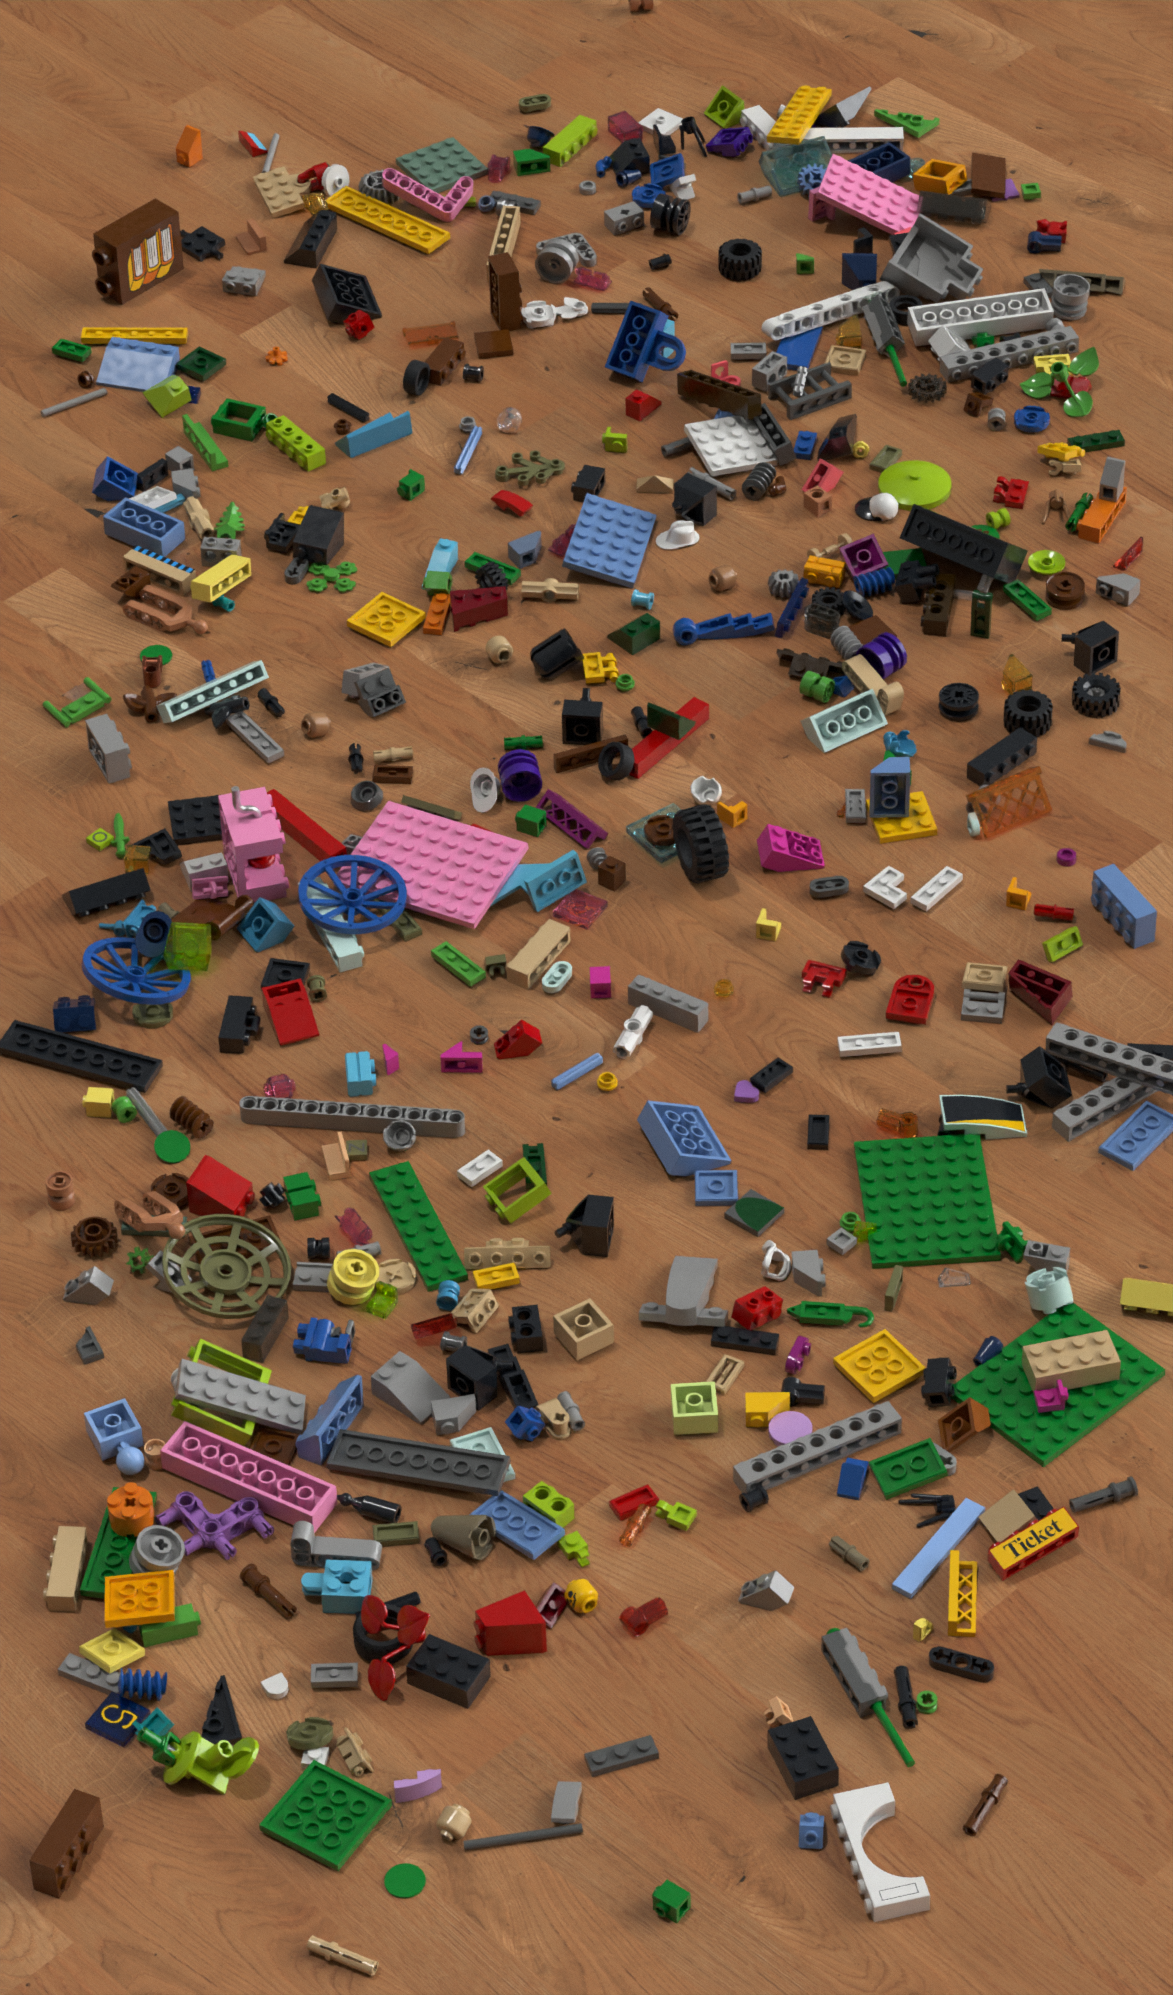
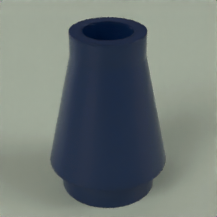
(626, 177)
(990, 1348)

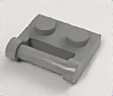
(982, 1011)

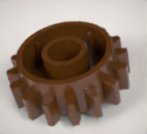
(94, 1236)

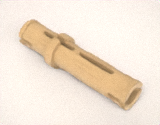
(317, 1945)

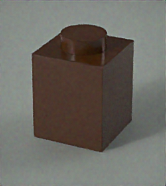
(611, 873)

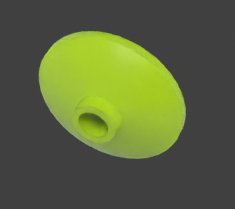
(1046, 562)

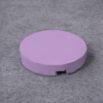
(788, 1427)

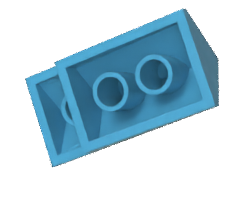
(375, 434)

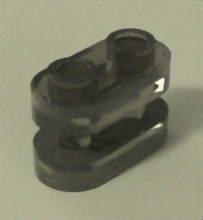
(821, 620)

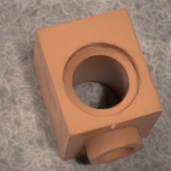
(817, 501)

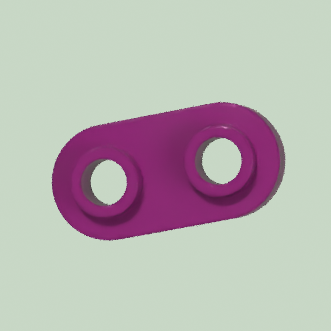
(795, 1358)

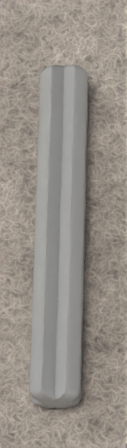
(145, 1111)

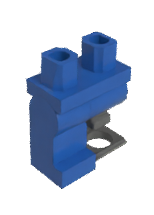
(324, 1341)

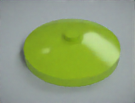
(916, 484)

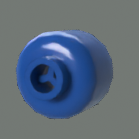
(685, 631)

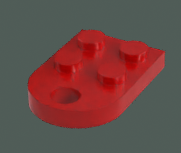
(911, 1002)

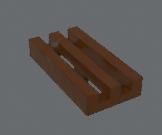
(392, 774)

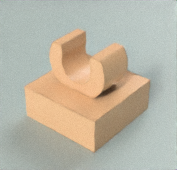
(779, 1711)

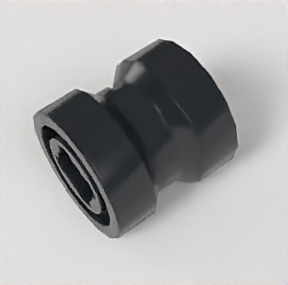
(318, 1248)

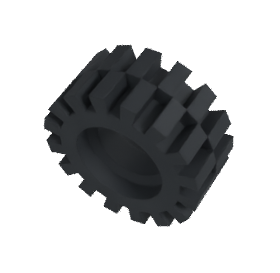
(491, 576)
(831, 596)

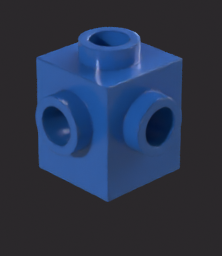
(525, 1423)

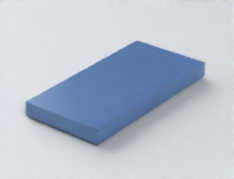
(1138, 1136)
(520, 1525)

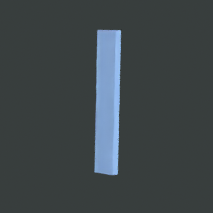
(938, 1548)

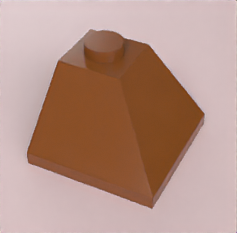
(963, 1424)

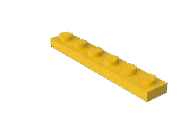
(103, 335)

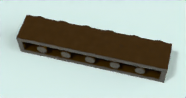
(719, 394)

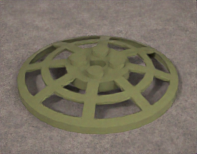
(229, 1260)

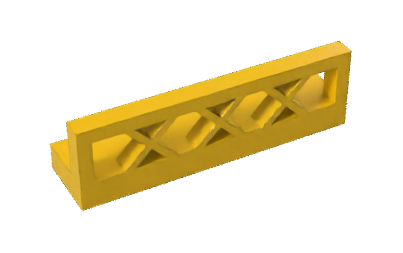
(954, 1593)

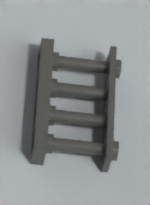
(815, 401)

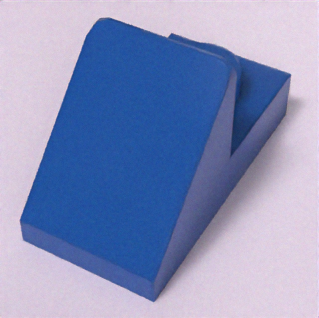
(852, 1478)

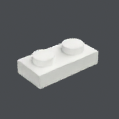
(479, 1168)

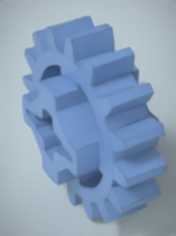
(813, 178)

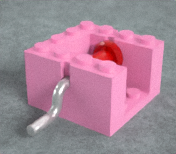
(253, 843)

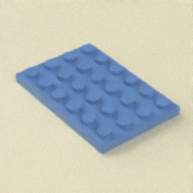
(609, 540)

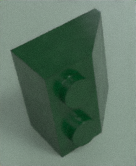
(637, 634)

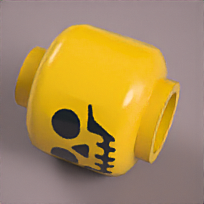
(581, 1596)

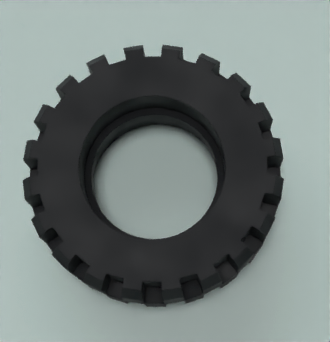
(700, 843)

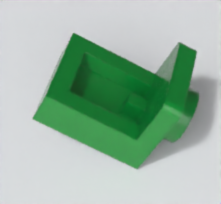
(983, 339)

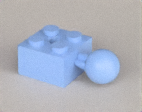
(118, 1434)

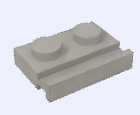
(311, 1276)

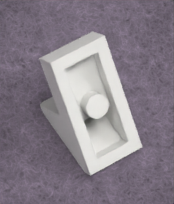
(683, 188)

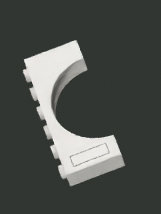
(884, 1893)

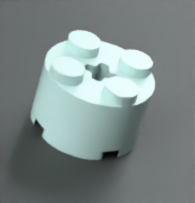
(1049, 1289)

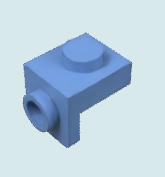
(811, 1831)

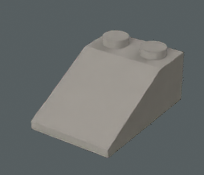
(407, 1387)

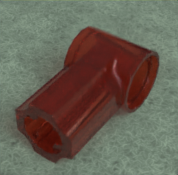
(638, 1619)

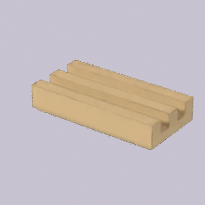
(734, 1374)

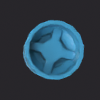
(448, 1295)

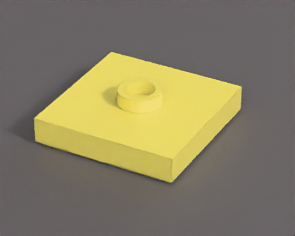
(112, 1650)

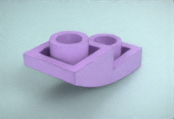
(411, 1789)

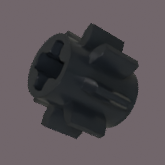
(272, 1195)

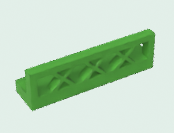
(204, 444)

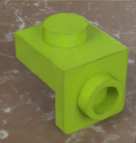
(614, 441)

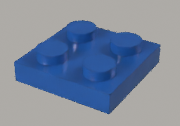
(667, 170)

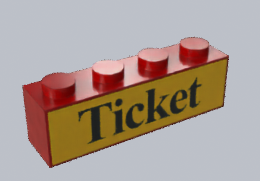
(1032, 1543)

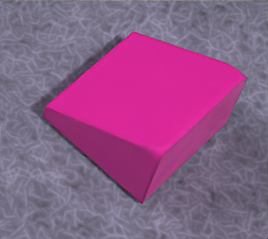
(390, 1059)

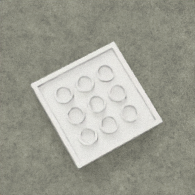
(729, 444)

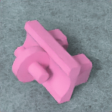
(209, 887)

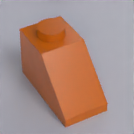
(189, 147)

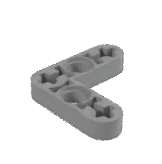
(586, 256)

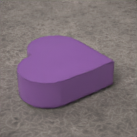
(745, 1092)

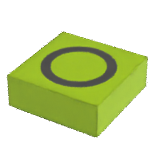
(99, 839)

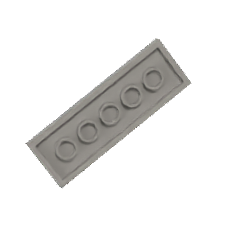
(240, 1396)

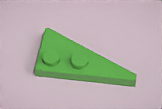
(911, 123)

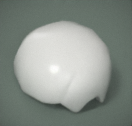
(884, 506)
(705, 790)

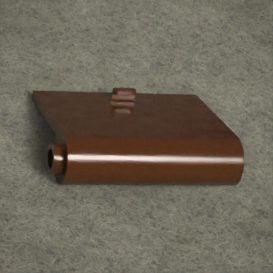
(218, 914)

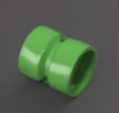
(816, 686)

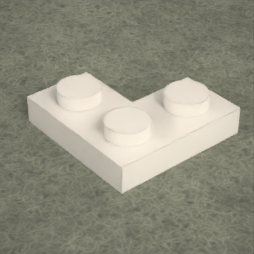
(884, 887)

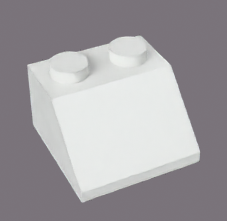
(946, 342)
(204, 867)

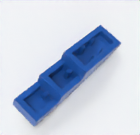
(729, 627)

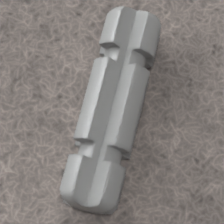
(800, 381)

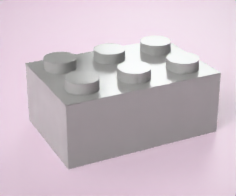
(108, 748)

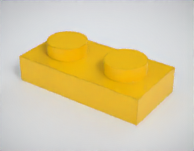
(496, 1276)

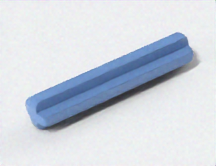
(577, 1071)

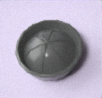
(366, 796)

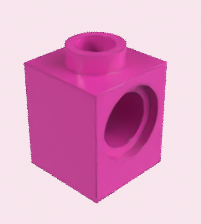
(600, 982)

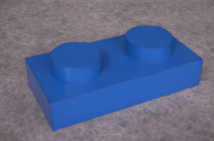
(805, 445)

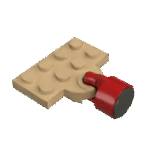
(284, 191)

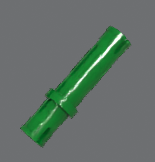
(1079, 511)

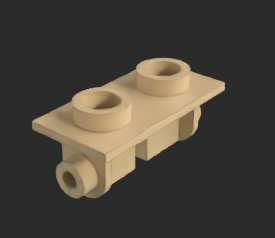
(360, 1758)

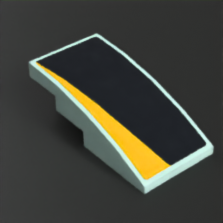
(983, 1115)

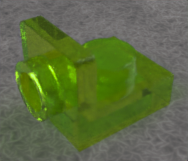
(383, 1300)

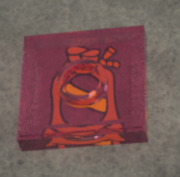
(580, 909)

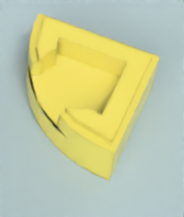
(921, 1629)

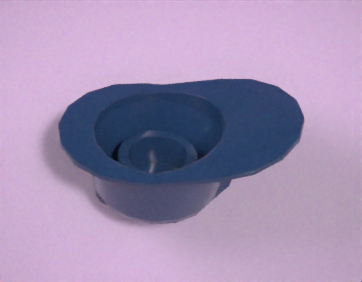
(538, 136)
(153, 934)

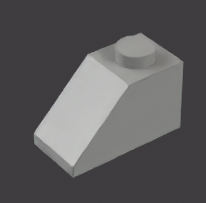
(452, 1413)

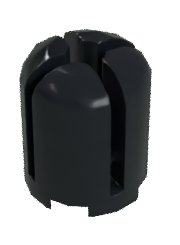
(555, 655)

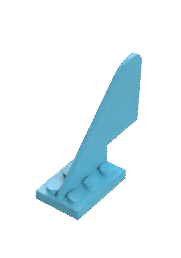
(546, 881)

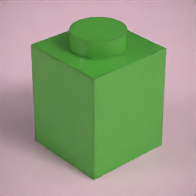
(437, 582)

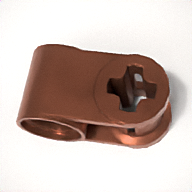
(152, 670)

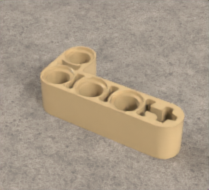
(866, 678)

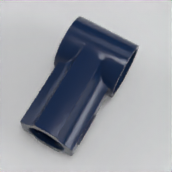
(1043, 242)

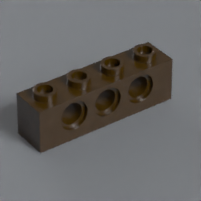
(939, 604)

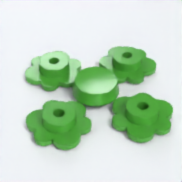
(332, 574)

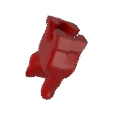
(1052, 228)

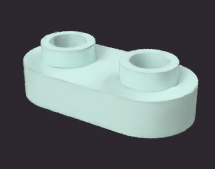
(557, 977)

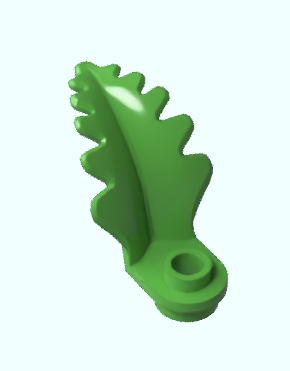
(230, 523)

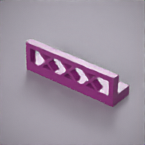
(569, 809)

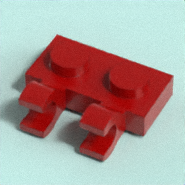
(1015, 489)
(822, 973)

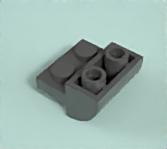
(379, 693)

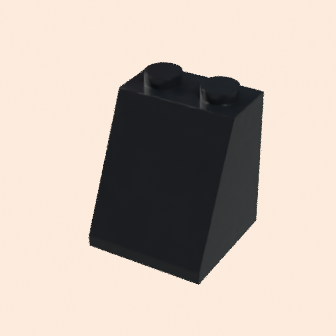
(319, 535)

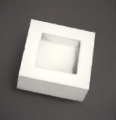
(320, 1755)

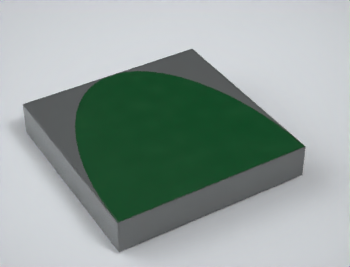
(754, 1212)

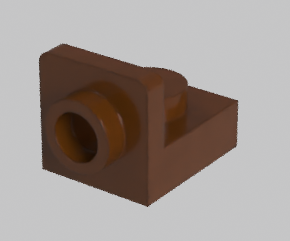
(975, 403)

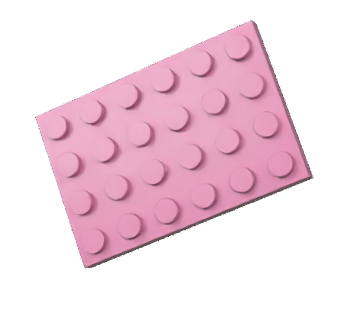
(868, 196)

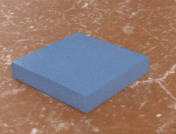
(716, 1188)

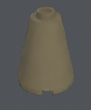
(466, 1533)

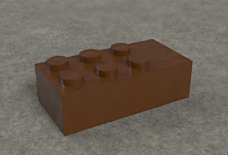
(504, 292)
(66, 1844)

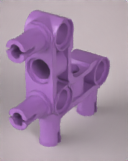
(214, 1529)

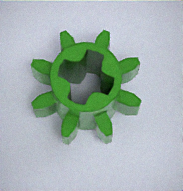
(133, 1261)

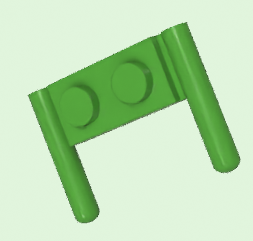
(81, 707)

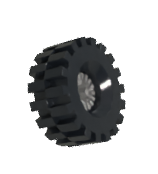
(1096, 695)

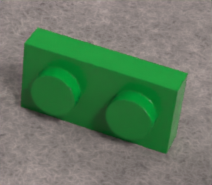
(71, 350)

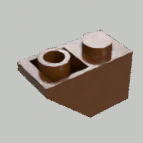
(132, 582)

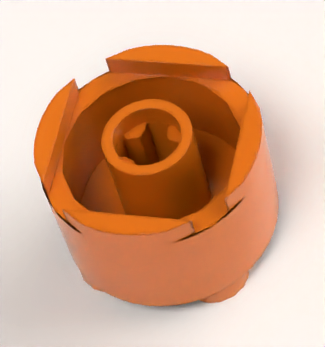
(130, 1509)

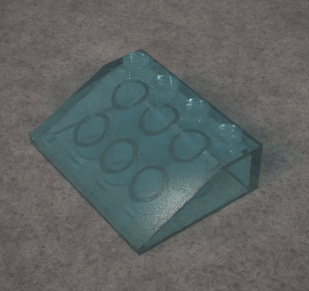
(784, 163)

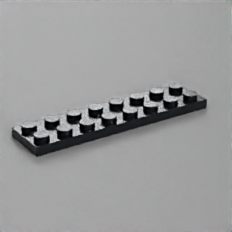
(80, 1056)

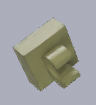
(495, 962)

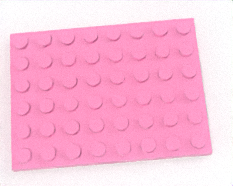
(445, 864)

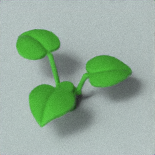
(1084, 364)

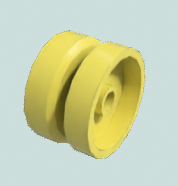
(353, 1276)

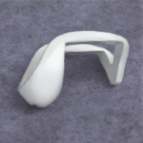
(772, 1252)

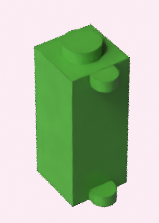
(184, 1626)

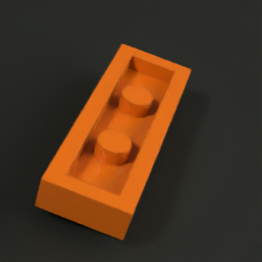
(437, 614)

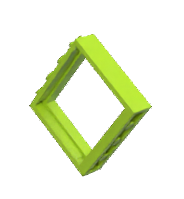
(233, 1364)

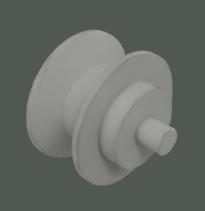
(596, 857)

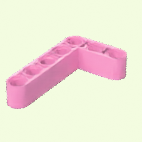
(429, 201)

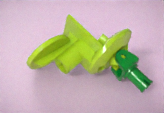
(200, 1758)

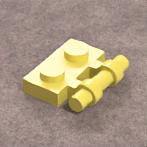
(1044, 363)

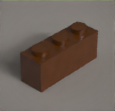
(445, 360)

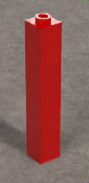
(658, 745)
(305, 830)

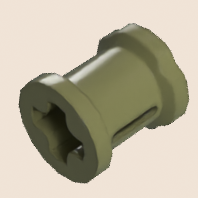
(317, 988)

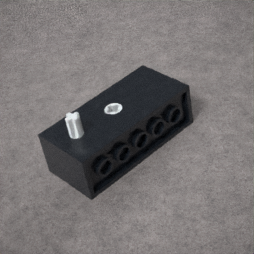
(964, 545)

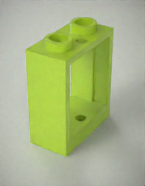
(508, 1179)

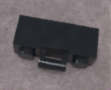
(234, 1029)

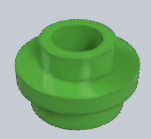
(625, 682)
(848, 1220)

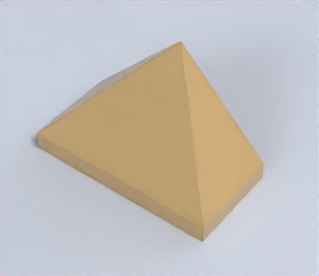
(654, 484)

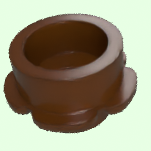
(85, 379)
(342, 426)

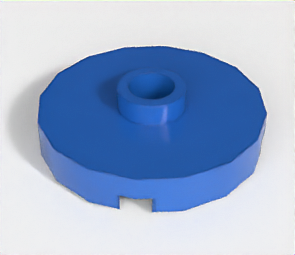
(645, 195)
(1031, 419)

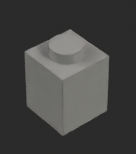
(179, 459)

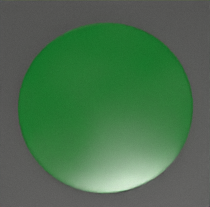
(155, 651)
(172, 1146)
(405, 1880)

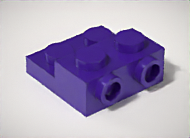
(730, 141)

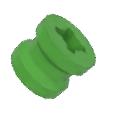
(124, 1109)

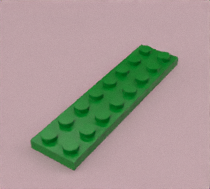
(418, 1225)

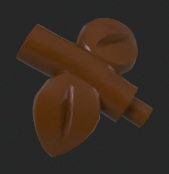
(147, 702)

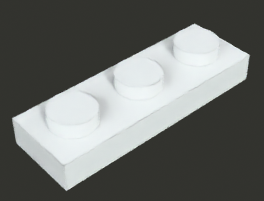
(936, 888)
(869, 1044)

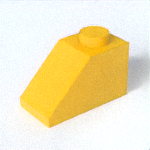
(763, 1406)

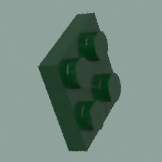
(201, 363)

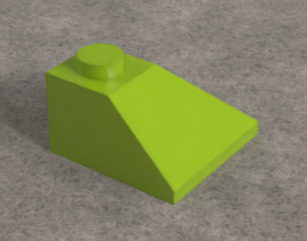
(168, 395)

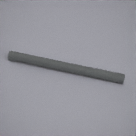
(523, 1836)

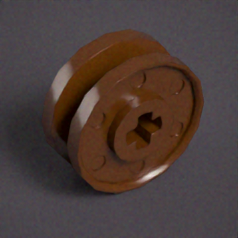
(1065, 590)

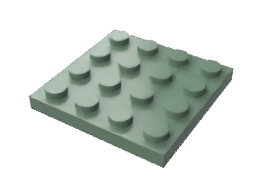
(441, 165)

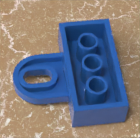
(642, 342)

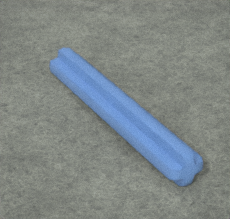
(468, 450)

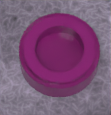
(1066, 857)

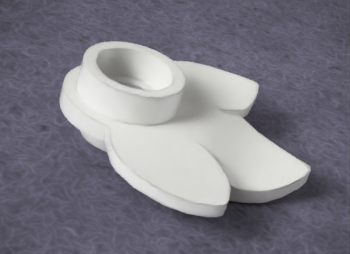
(572, 308)

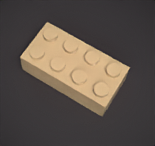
(1074, 1360)

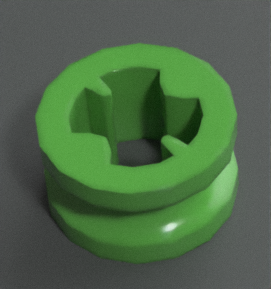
(926, 1696)

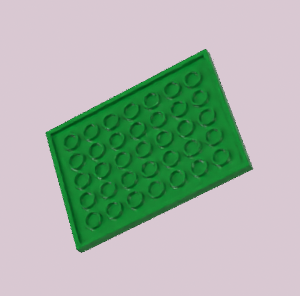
(926, 1201)
(1011, 1404)

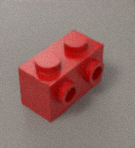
(757, 1308)

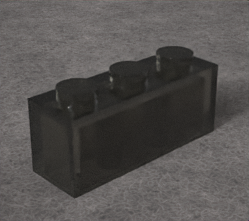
(265, 1329)

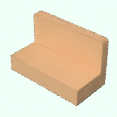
(336, 1159)

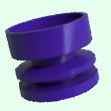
(884, 654)
(519, 775)

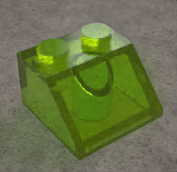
(188, 946)

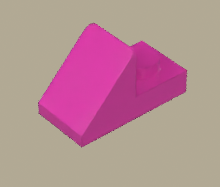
(463, 1062)

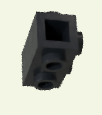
(989, 376)
(939, 1382)

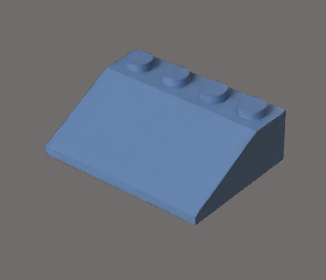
(136, 364)
(682, 1138)

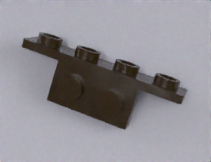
(805, 662)

